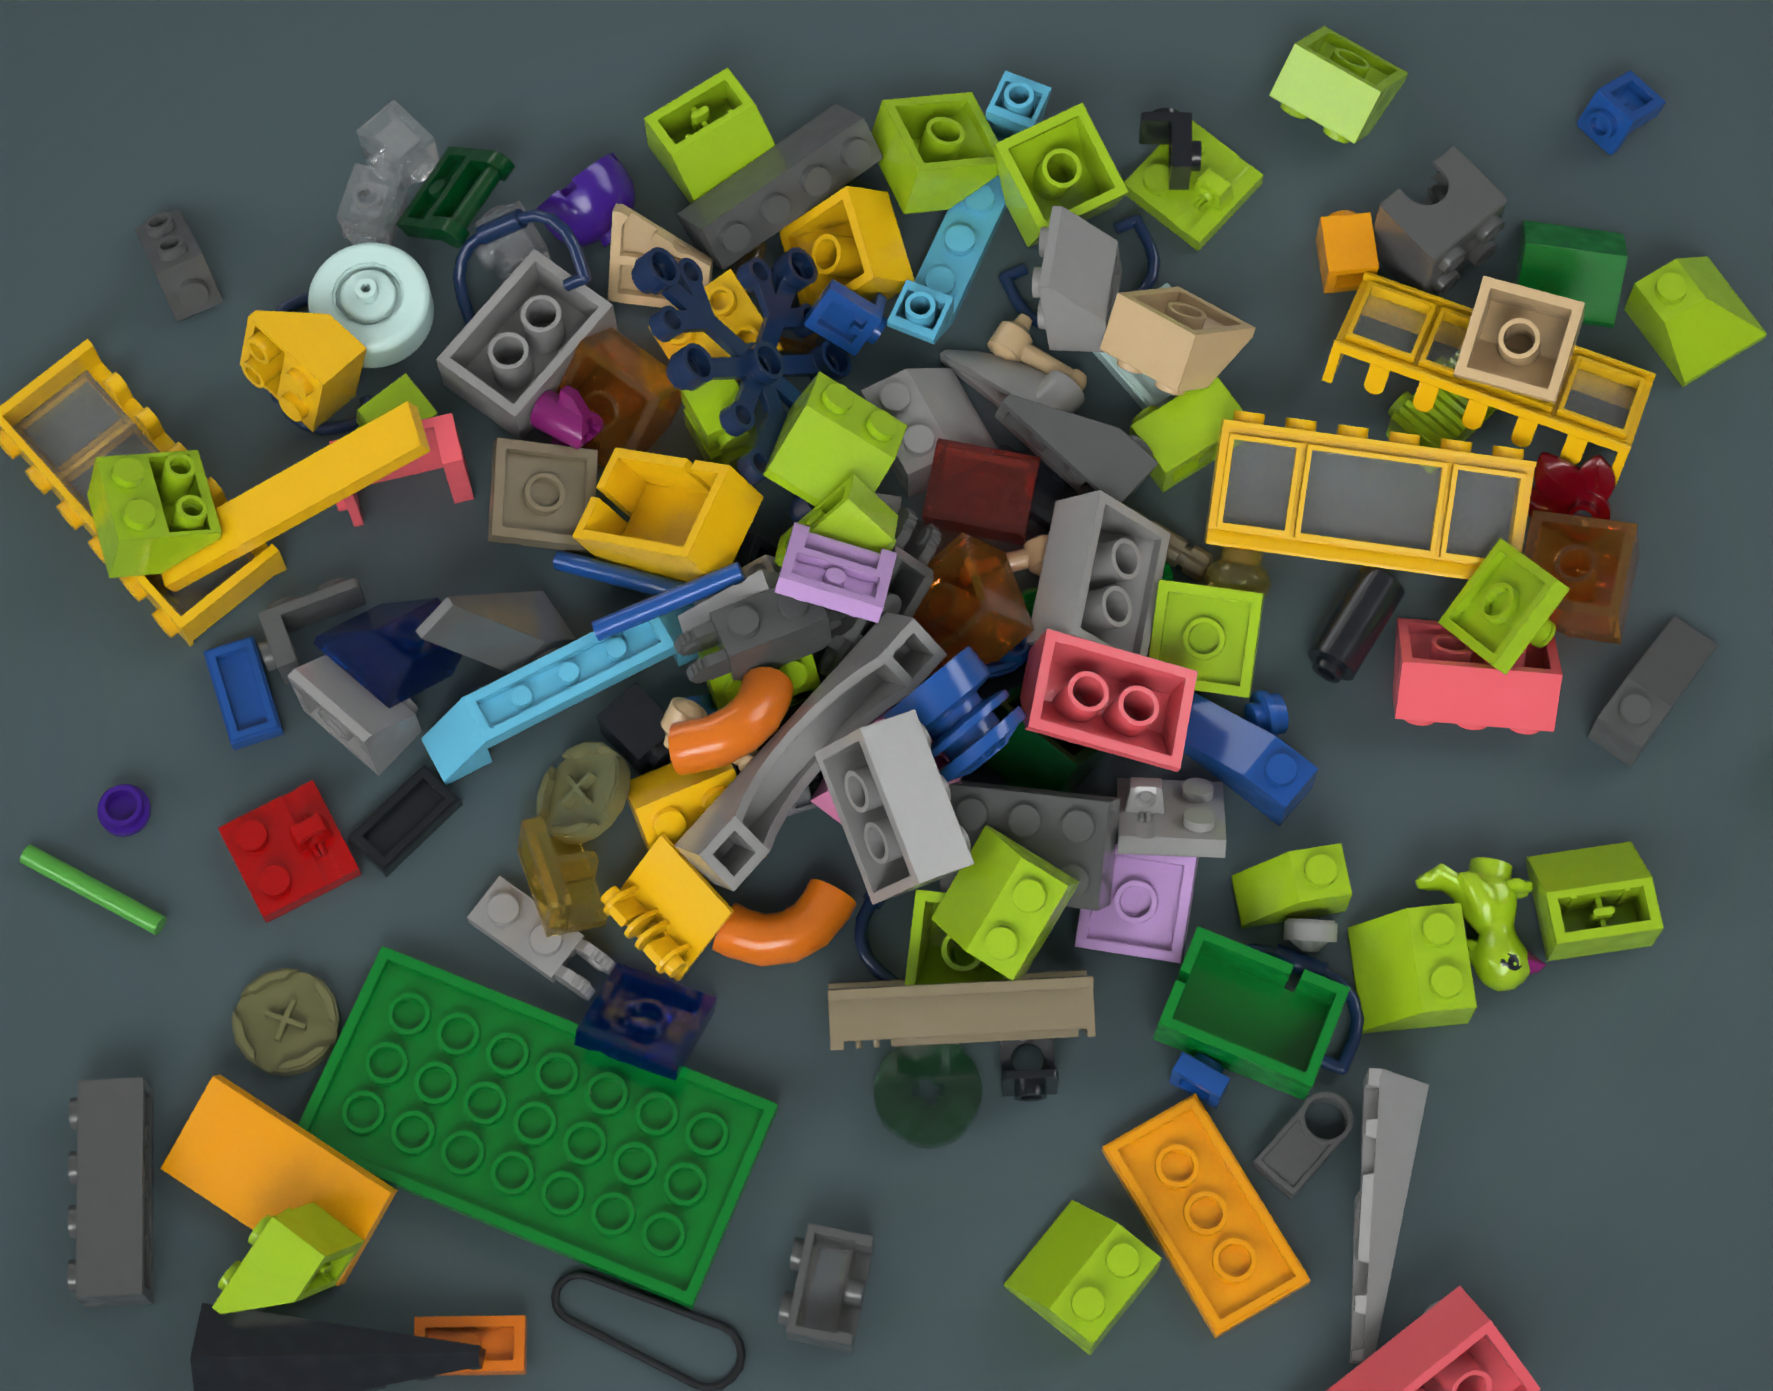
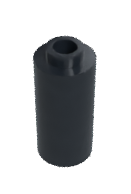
(1355, 624)

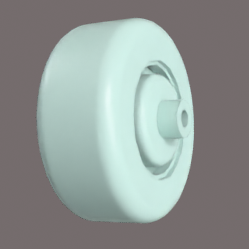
(377, 298)

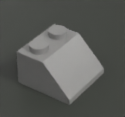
(933, 408)
(354, 714)

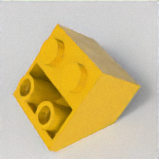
(302, 362)
(673, 802)

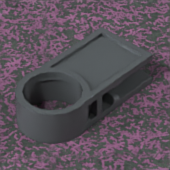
(1297, 1153)

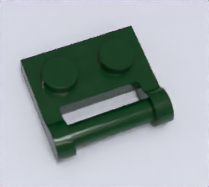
(454, 194)

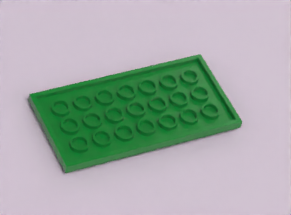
(534, 1135)

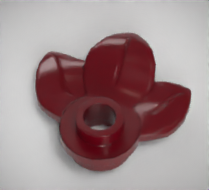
(1567, 488)

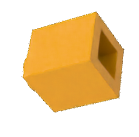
(1345, 250)

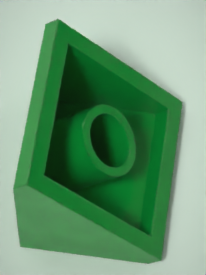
(1574, 265)

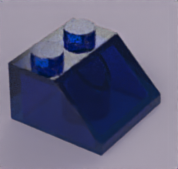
(387, 652)

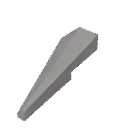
(1390, 1137)

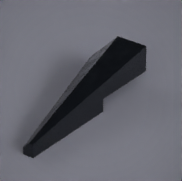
(299, 1354)

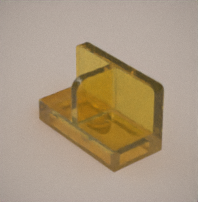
(560, 880)

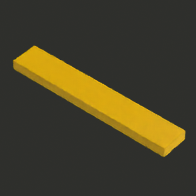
(307, 490)

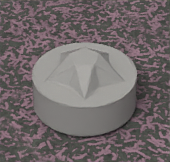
(1310, 933)

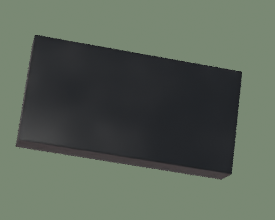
(405, 820)

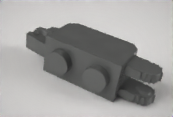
(905, 593)
(757, 633)

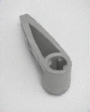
(998, 377)

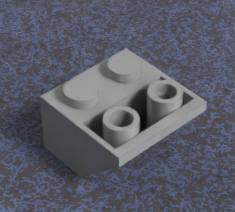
(1075, 282)

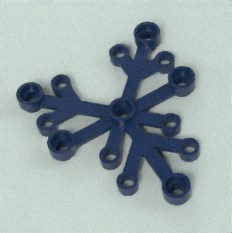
(756, 363)

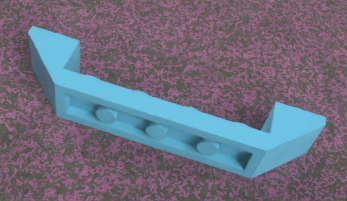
(934, 299)
(544, 688)

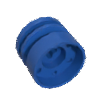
(958, 717)

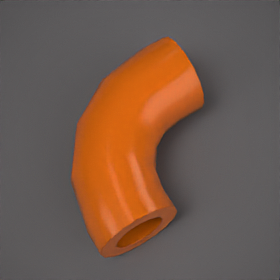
(735, 728)
(787, 934)

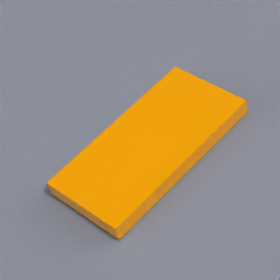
(263, 1163)
(1205, 1215)

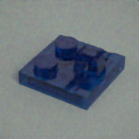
(645, 1021)

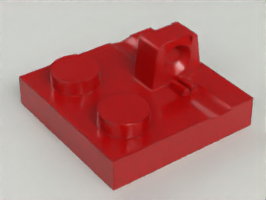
(289, 851)

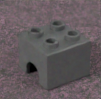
(1446, 232)

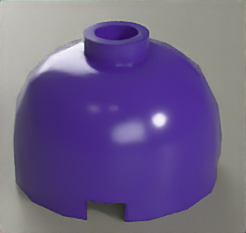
(590, 199)

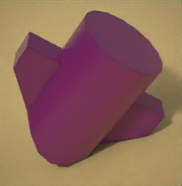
(565, 418)

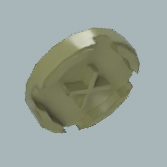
(584, 792)
(286, 1022)

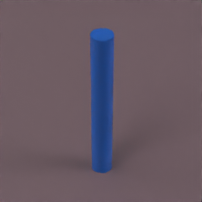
(613, 573)
(668, 601)

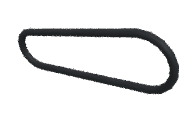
(636, 1353)

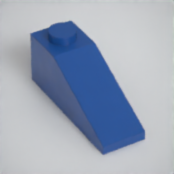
(1248, 759)

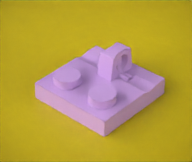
(1146, 908)

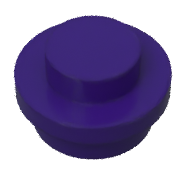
(124, 810)

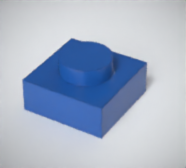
(1200, 1076)

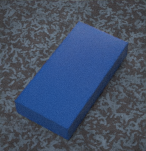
(243, 692)

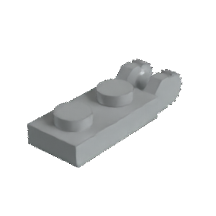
(514, 923)

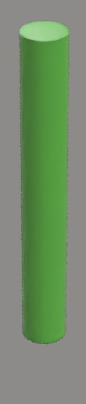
(93, 889)

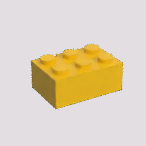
(680, 514)

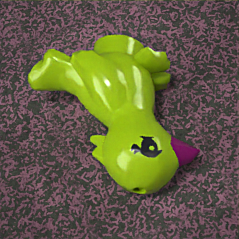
(1490, 908)

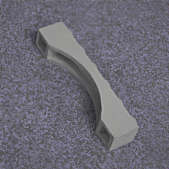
(749, 813)

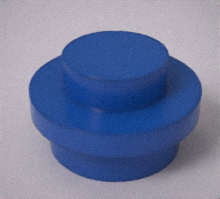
(1267, 712)

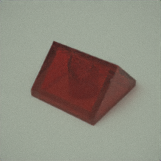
(981, 491)

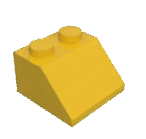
(853, 242)

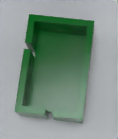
(1237, 1012)

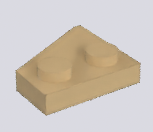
(631, 238)

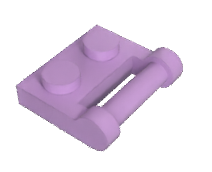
(835, 574)

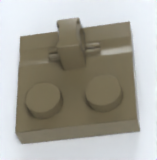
(539, 493)

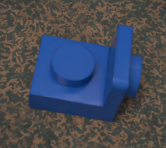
(1619, 110)
(847, 317)

